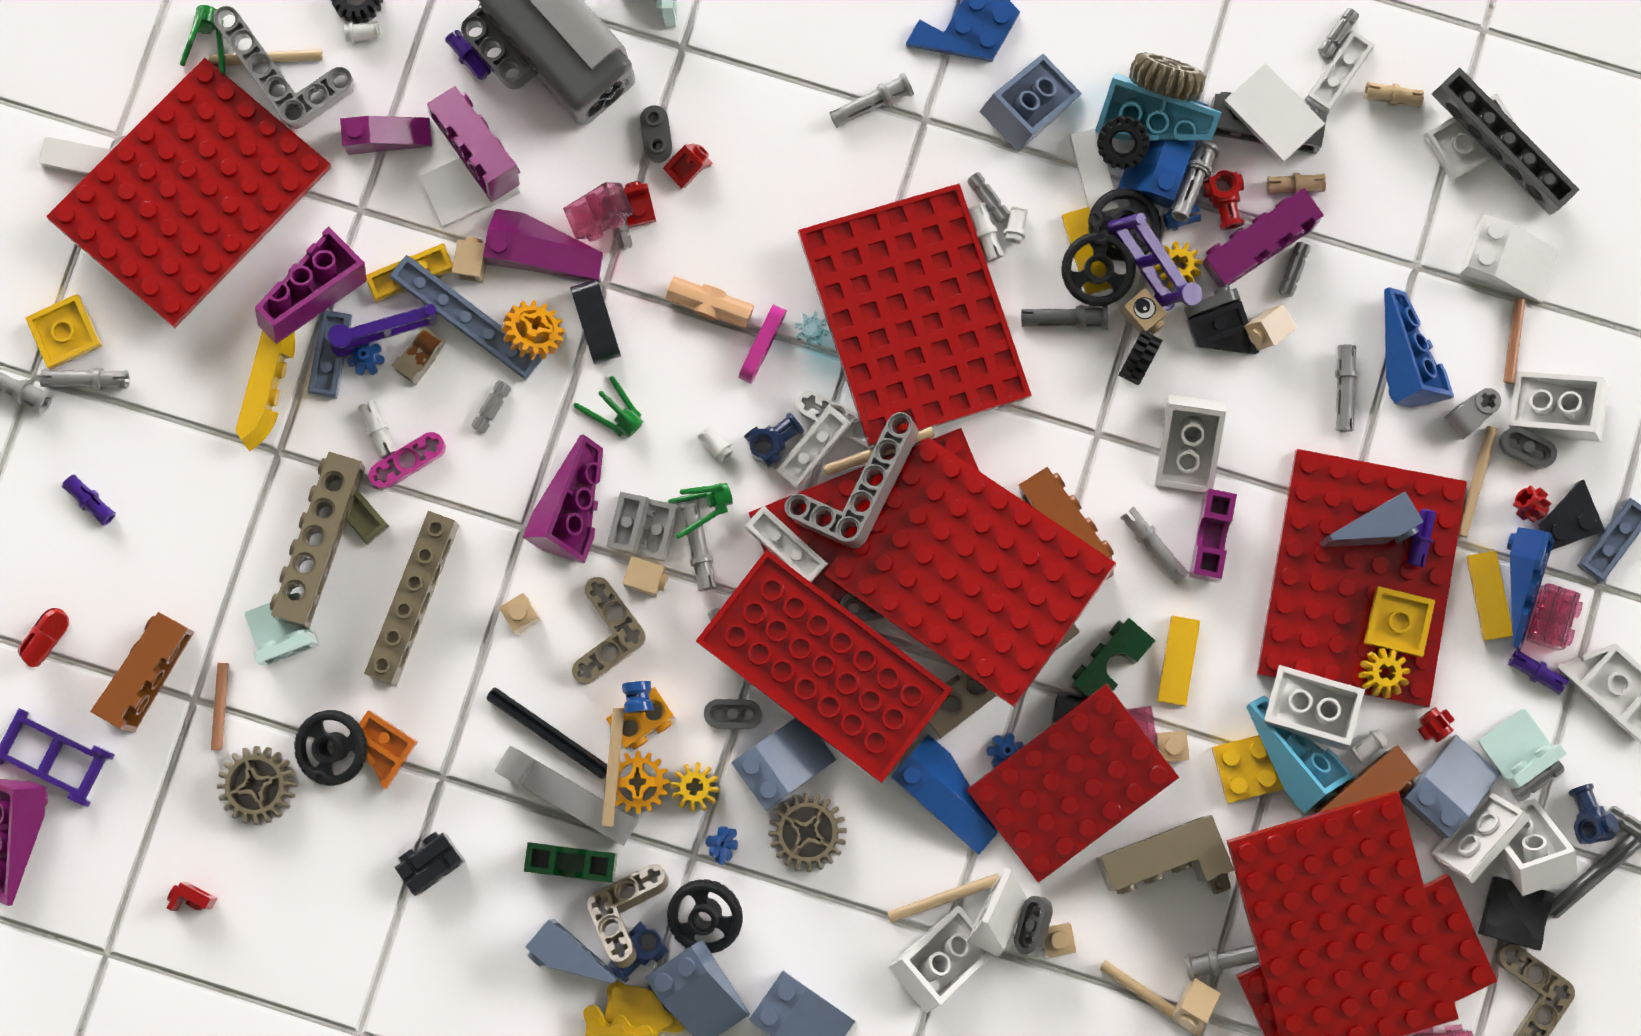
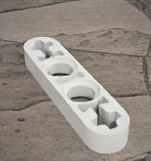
(847, 413)

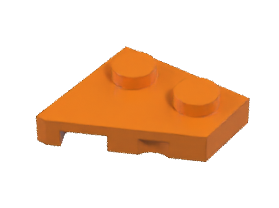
(386, 747)

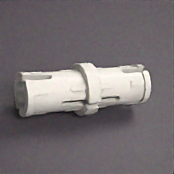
(986, 232)
(377, 428)

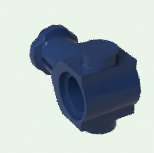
(775, 436)
(1592, 822)
(643, 956)

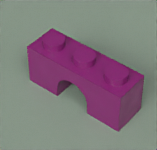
(1211, 535)

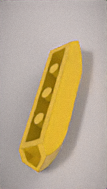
(261, 394)

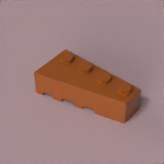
(1046, 494)
(143, 673)
(1385, 774)

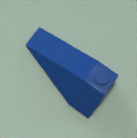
(1160, 170)
(1410, 367)
(1528, 565)
(941, 788)

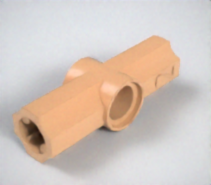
(709, 302)

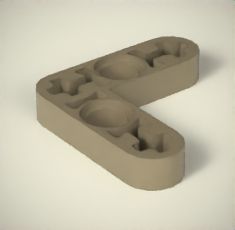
(616, 640)
(616, 904)
(1544, 988)

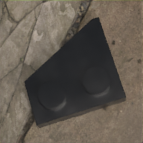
(1222, 330)
(1573, 517)

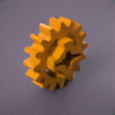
(533, 330)
(651, 782)

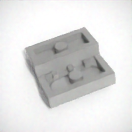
(643, 526)

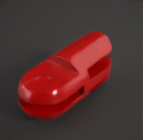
(43, 637)

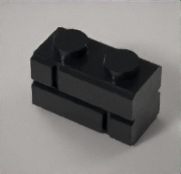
(429, 863)

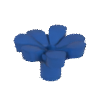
(367, 362)
(1001, 744)
(722, 844)

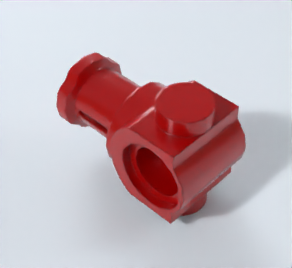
(1225, 200)

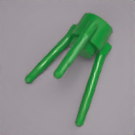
(204, 24)
(627, 421)
(716, 496)

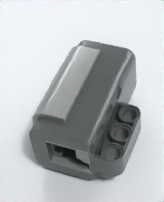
(559, 45)

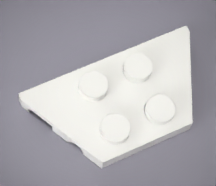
(1611, 682)

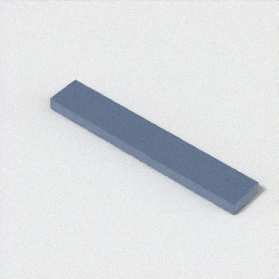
(462, 315)

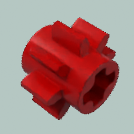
(1532, 504)
(1436, 724)

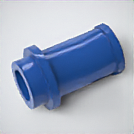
(1173, 224)

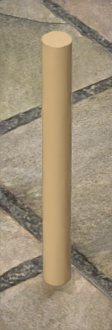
(276, 56)
(862, 457)
(1477, 480)
(613, 767)
(942, 898)
(1141, 991)

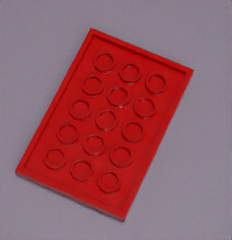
(1072, 783)

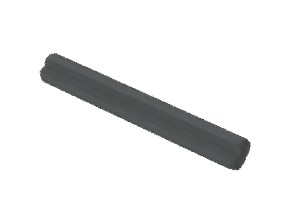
(1594, 876)

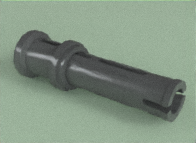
(1078, 317)

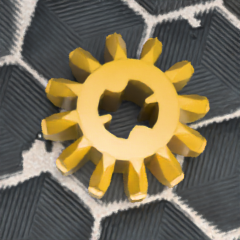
(1179, 255)
(1383, 661)
(689, 779)

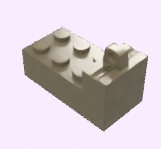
(1177, 849)

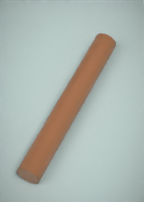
(1514, 341)
(219, 706)

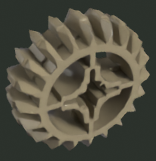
(1167, 76)
(260, 797)
(821, 811)

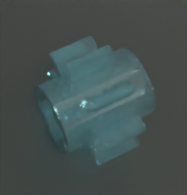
(816, 337)

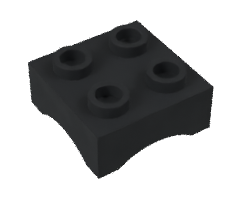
(1514, 916)

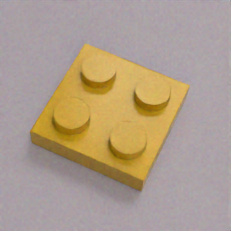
(63, 331)
(1399, 621)
(1245, 769)

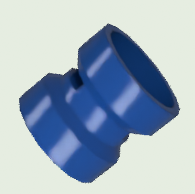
(638, 703)

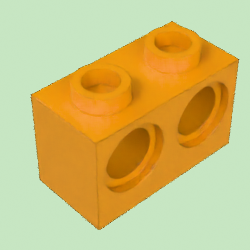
(645, 725)

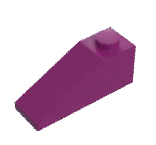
(384, 133)

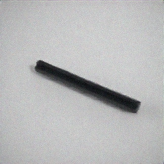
(547, 732)

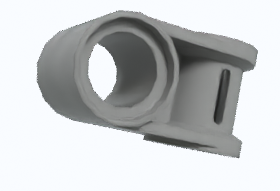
(1471, 414)

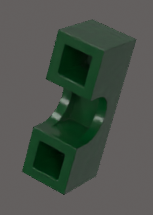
(1126, 641)
(570, 862)

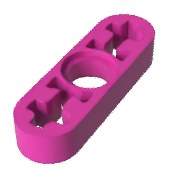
(762, 344)
(392, 477)

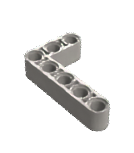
(273, 76)
(863, 490)
(563, 793)

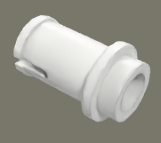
(361, 31)
(1014, 232)
(716, 444)
(1370, 745)

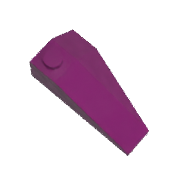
(531, 245)
(565, 511)
(20, 821)

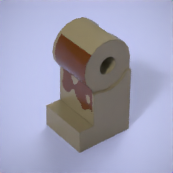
(419, 355)

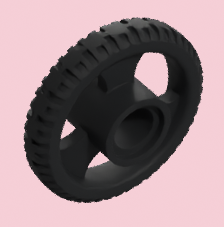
(1138, 204)
(1075, 280)
(314, 728)
(699, 891)

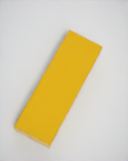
(1076, 226)
(433, 259)
(1489, 595)
(1178, 660)

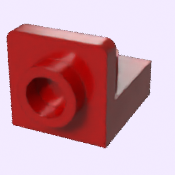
(687, 164)
(641, 204)
(195, 897)

